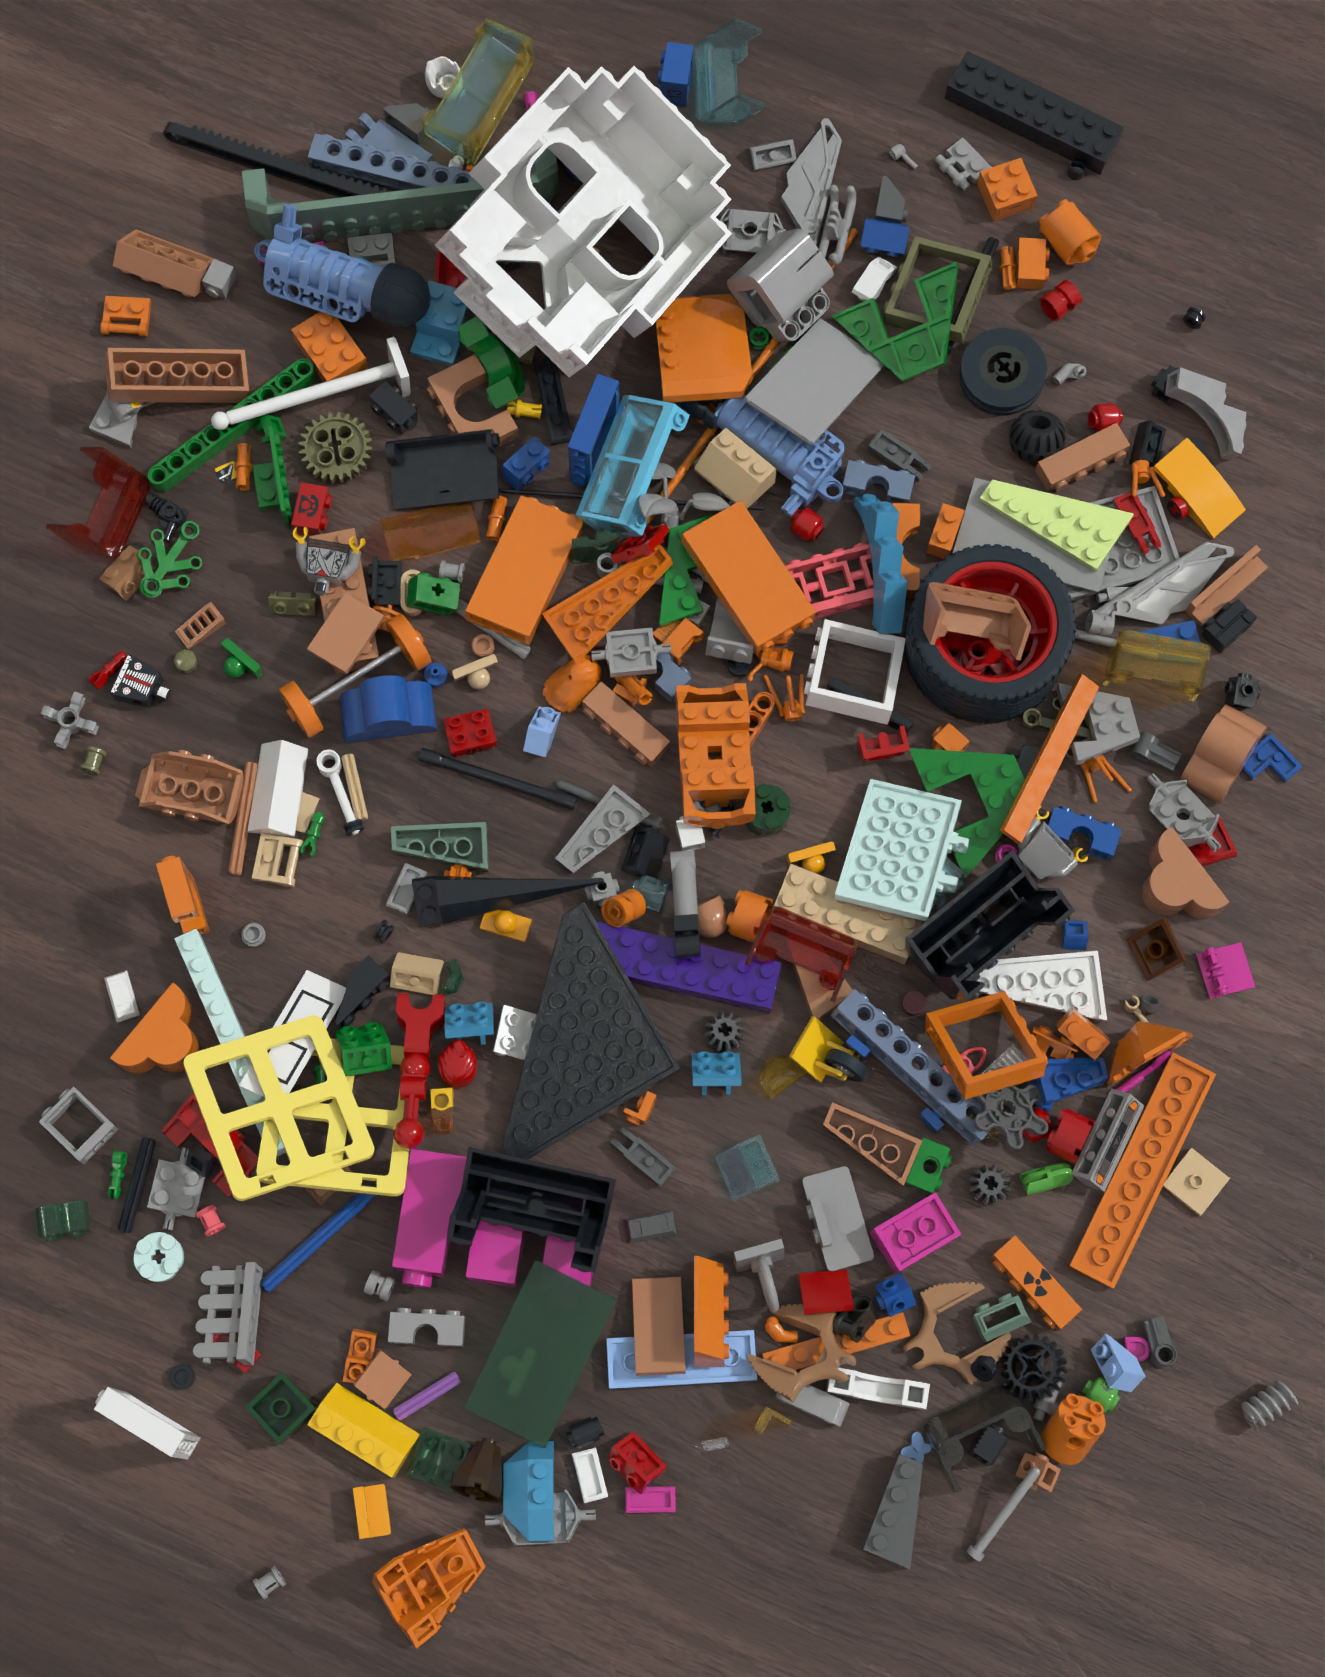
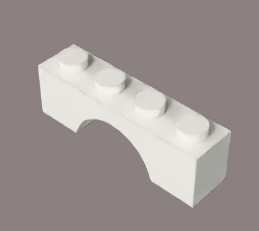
(881, 1389)

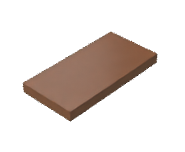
(658, 1326)

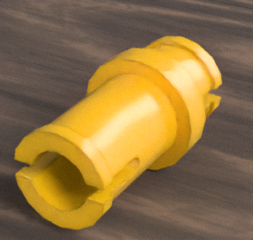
(524, 409)

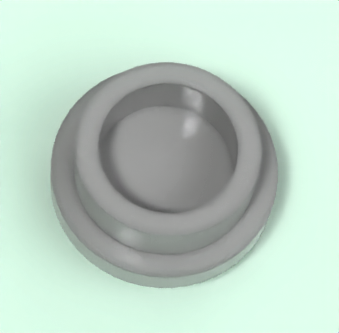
(253, 935)

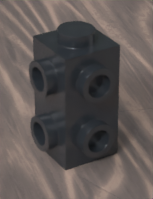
(397, 411)

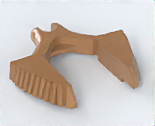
(934, 1302)
(787, 1380)

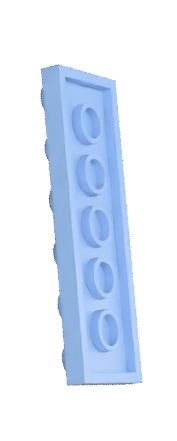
(736, 1368)

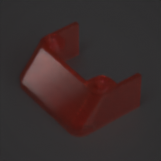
(115, 509)
(806, 945)

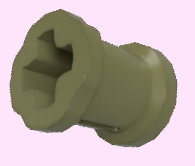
(92, 760)

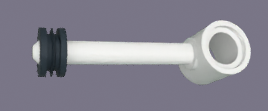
(352, 826)

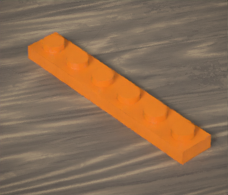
(808, 1352)

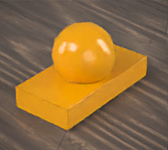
(812, 857)
(506, 925)

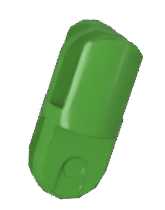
(1046, 1178)

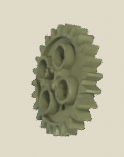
(315, 451)

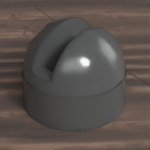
(1149, 1004)

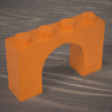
(182, 895)

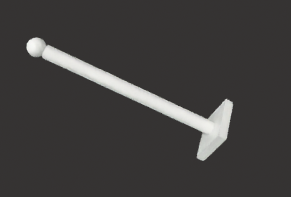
(395, 368)

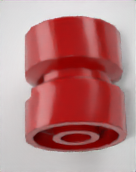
(1058, 302)

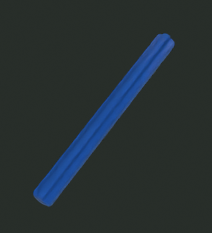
(316, 1240)

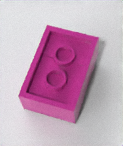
(915, 1233)

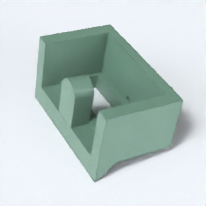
(1004, 1327)

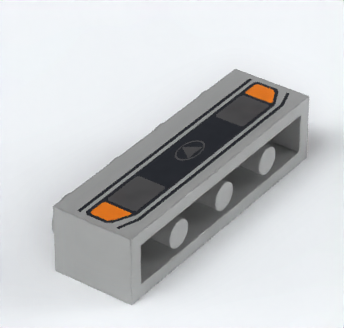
(1107, 1139)

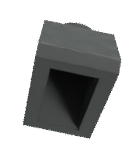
(407, 119)
(890, 203)

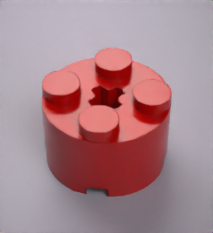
(1070, 1136)

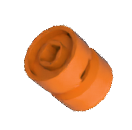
(623, 908)

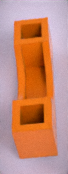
(907, 526)

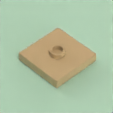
(1195, 1182)

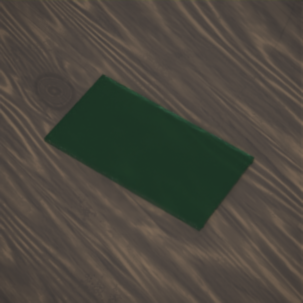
(540, 1353)

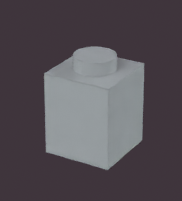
(219, 279)

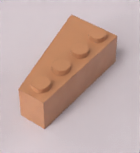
(877, 1142)

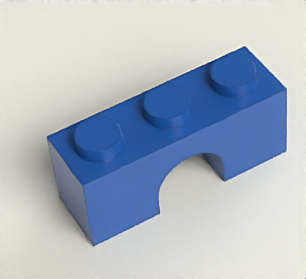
(1102, 836)

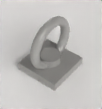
(760, 1260)

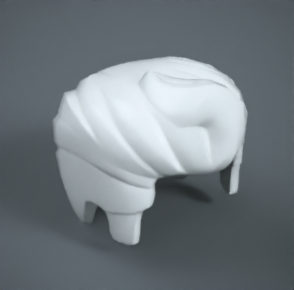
(440, 75)

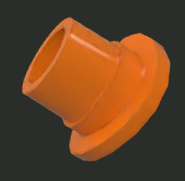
(388, 613)

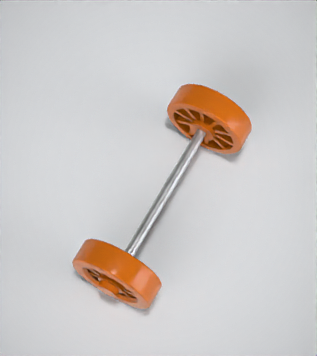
(408, 642)

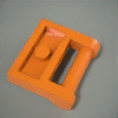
(126, 309)

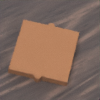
(382, 1379)

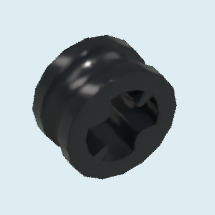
(1194, 318)
(383, 931)

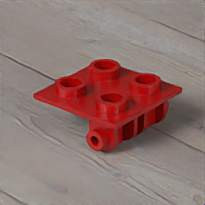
(470, 732)

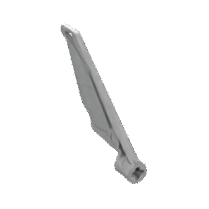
(810, 181)
(1162, 592)

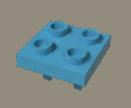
(469, 1021)
(716, 1070)

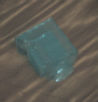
(652, 891)

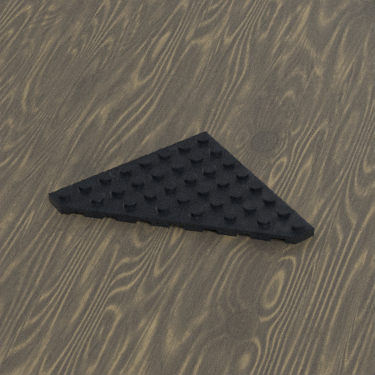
(587, 1042)

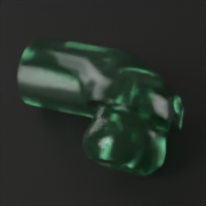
(455, 979)

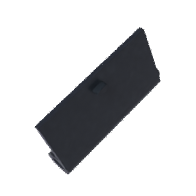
(443, 463)

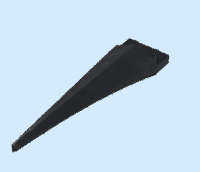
(456, 898)

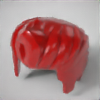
(457, 1065)

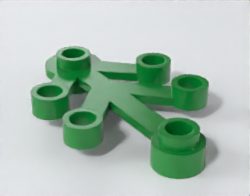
(167, 562)

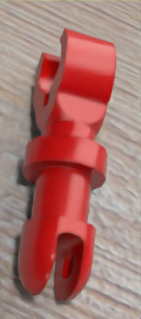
(100, 677)

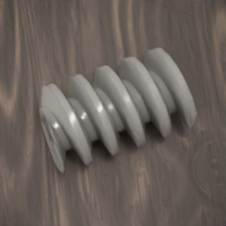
(1267, 1404)

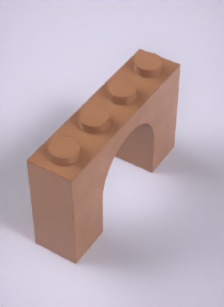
(451, 384)

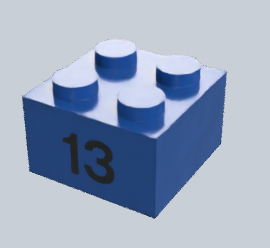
(676, 73)

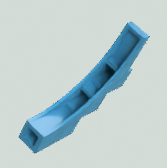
(890, 586)

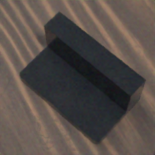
(645, 852)

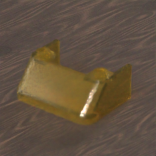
(1158, 660)

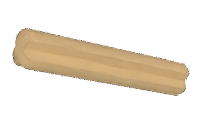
(354, 787)

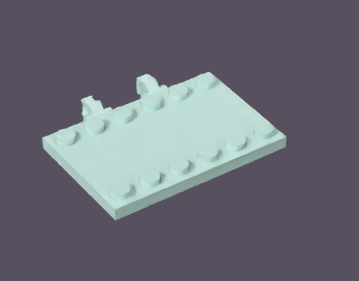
(901, 850)

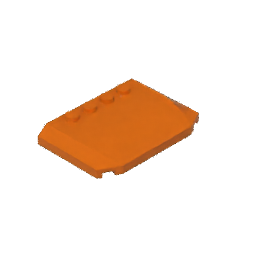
(703, 349)

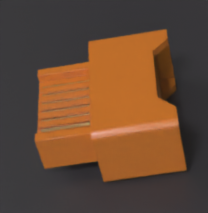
(680, 636)

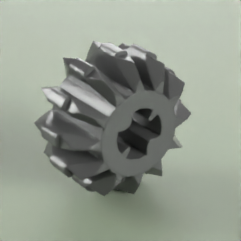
(718, 1037)
(997, 1180)

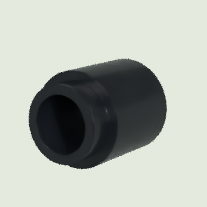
(585, 1432)

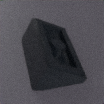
(1148, 443)

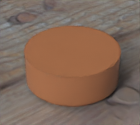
(483, 646)

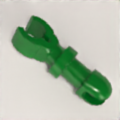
(313, 834)
(118, 1163)

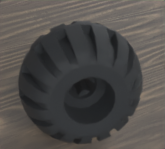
(1036, 436)

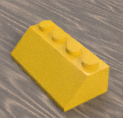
(364, 1430)

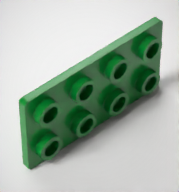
(271, 481)

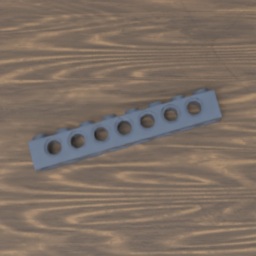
(384, 174)
(902, 1066)

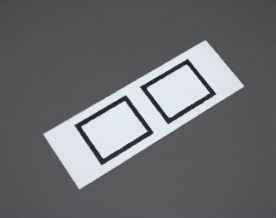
(311, 997)

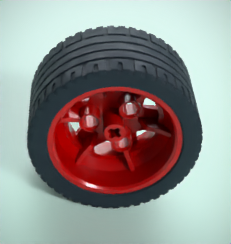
(1015, 688)

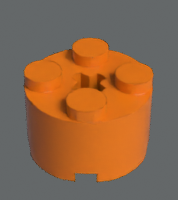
(748, 915)

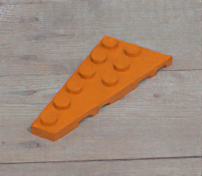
(594, 610)

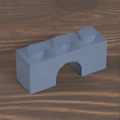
(861, 475)
(671, 676)

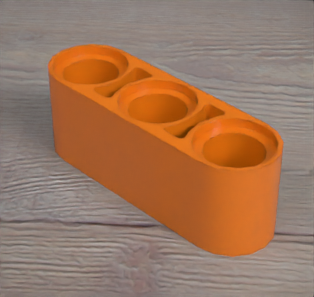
(759, 715)

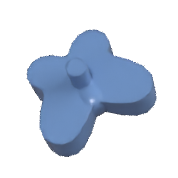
(917, 1448)

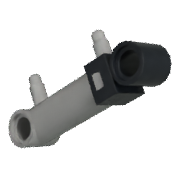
(685, 904)

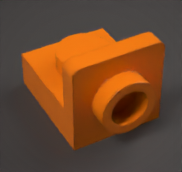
(644, 1106)

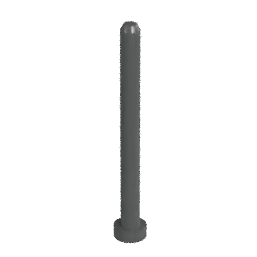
(655, 823)

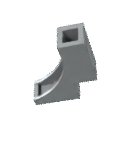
(1207, 399)

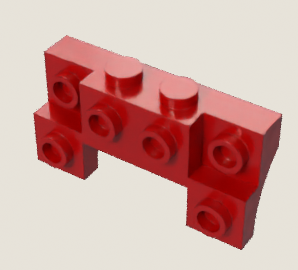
(190, 1122)

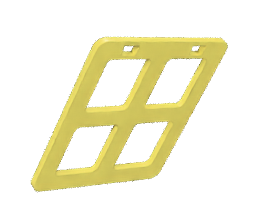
(277, 1107)
(338, 1180)

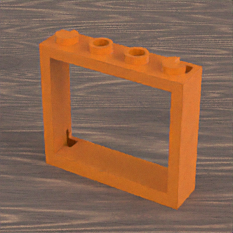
(977, 1085)

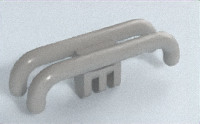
(836, 227)

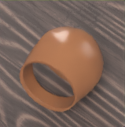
(712, 917)

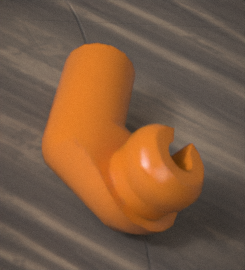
(778, 1334)

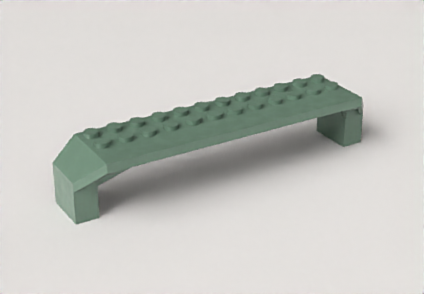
(379, 211)

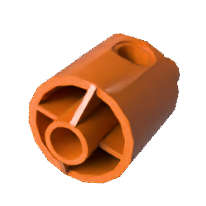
(1070, 233)
(1073, 1429)

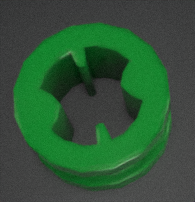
(758, 332)

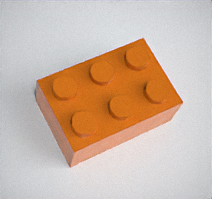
(329, 347)

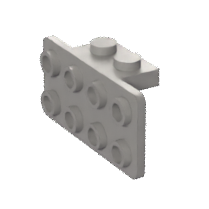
(837, 1219)

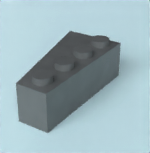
(896, 1514)

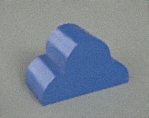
(387, 709)

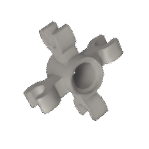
(63, 736)

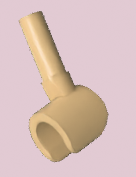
(1135, 1009)

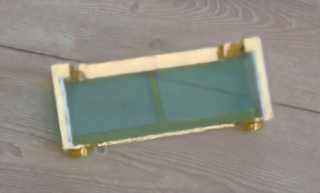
(481, 91)

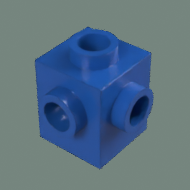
(894, 1295)

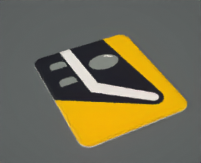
(226, 472)

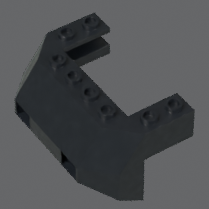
(982, 938)
(533, 1199)

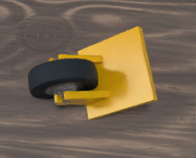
(822, 1054)

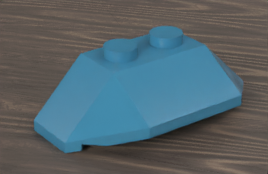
(530, 1491)

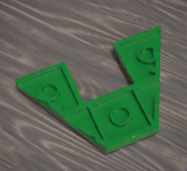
(918, 348)
(679, 595)
(997, 783)

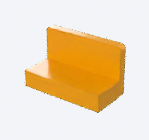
(372, 1511)

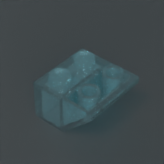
(747, 1168)

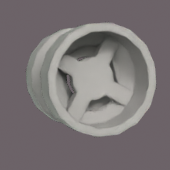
(385, 1286)

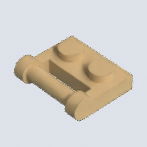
(269, 859)

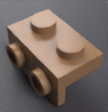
(125, 573)

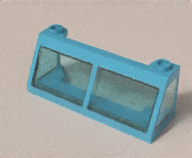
(628, 464)

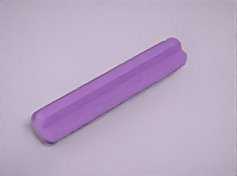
(426, 1396)

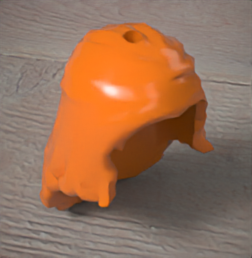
(572, 684)

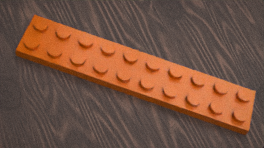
(1142, 1170)

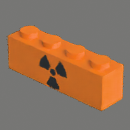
(1036, 1283)

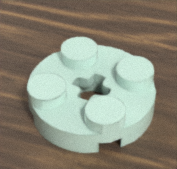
(147, 1249)

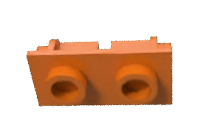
(1061, 1046)

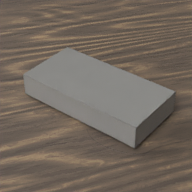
(402, 895)

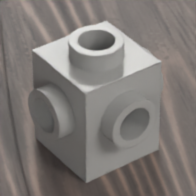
(599, 896)

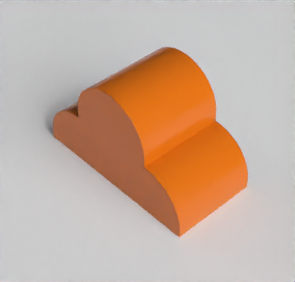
(160, 1036)

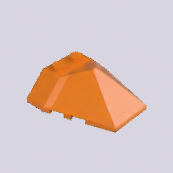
(1142, 1044)
(427, 1583)

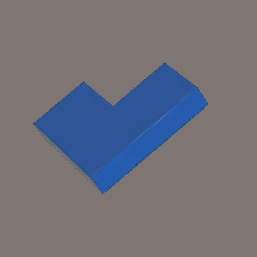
(1272, 754)

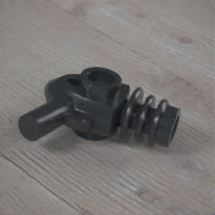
(168, 513)

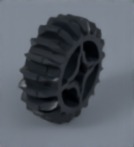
(1041, 1360)

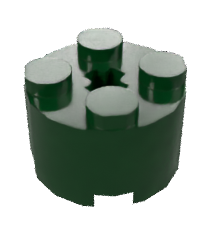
(774, 821)

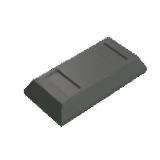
(650, 1226)

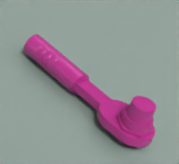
(1139, 1077)

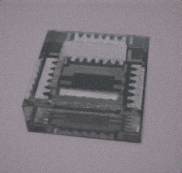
(715, 1444)

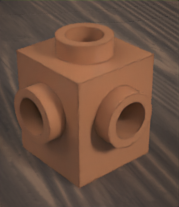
(1048, 1473)

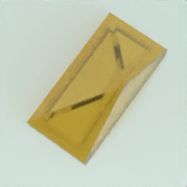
(779, 1074)

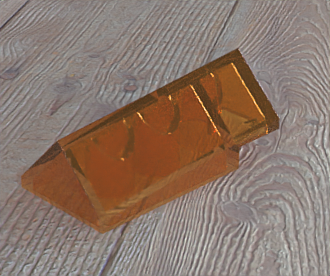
(430, 531)

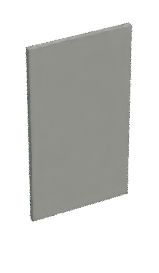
(815, 381)
(986, 526)

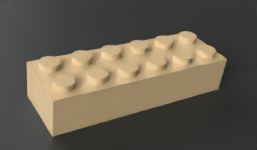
(872, 928)

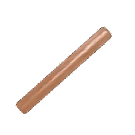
(242, 819)

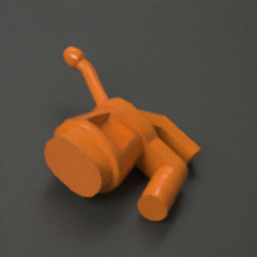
(775, 658)

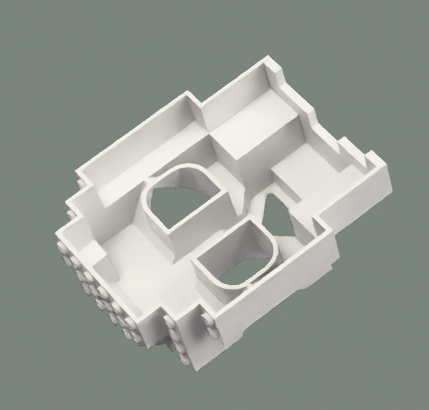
(635, 166)

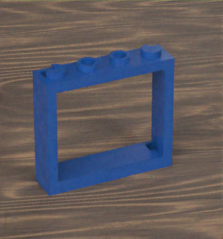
(592, 429)

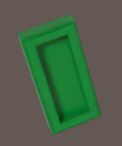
(239, 661)

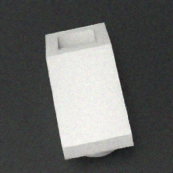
(873, 279)

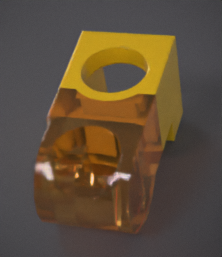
(442, 1110)

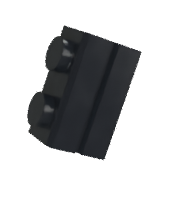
(1228, 626)

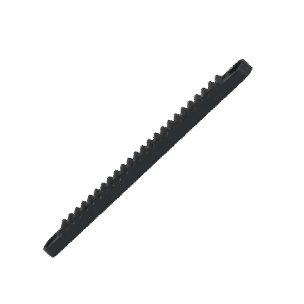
(273, 164)

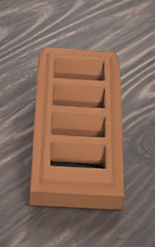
(202, 614)

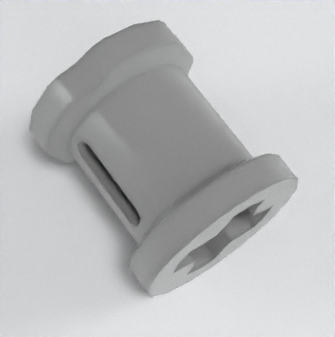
(452, 571)
(269, 1582)

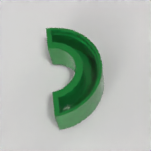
(500, 362)

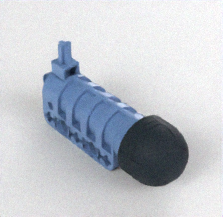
(389, 292)

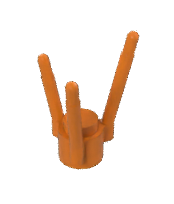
(1141, 473)
(792, 709)
(1097, 764)

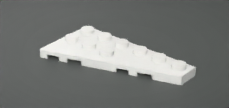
(1051, 982)

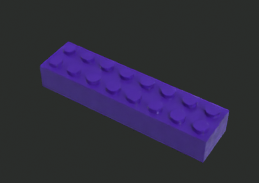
(714, 976)

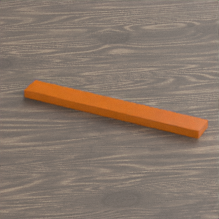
(1049, 758)

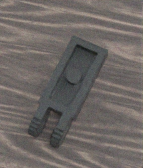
(897, 454)
(645, 1158)

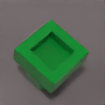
(269, 421)

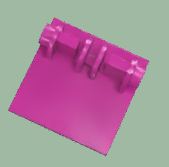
(1225, 970)

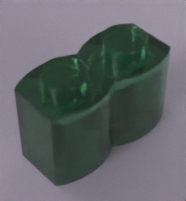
(63, 1219)

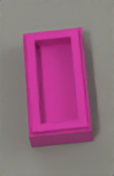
(652, 1500)

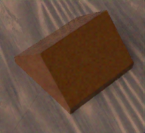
(1157, 949)

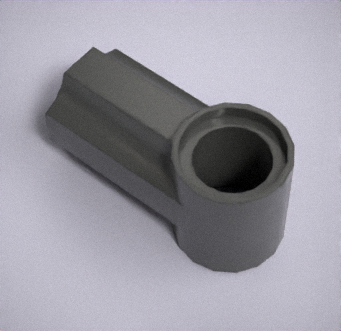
(1150, 750)
(1159, 1339)

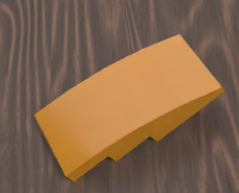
(1201, 487)

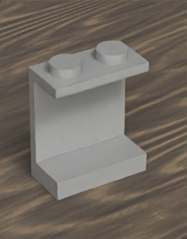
(726, 638)

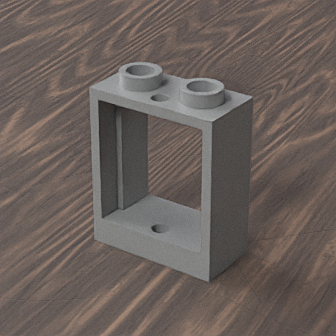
(95, 1142)

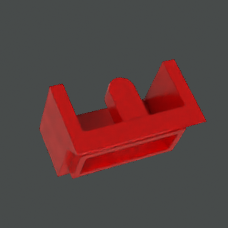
(882, 746)

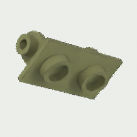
(284, 603)

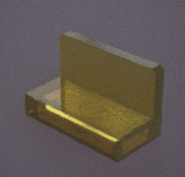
(765, 1417)

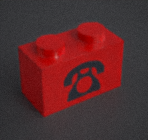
(311, 509)

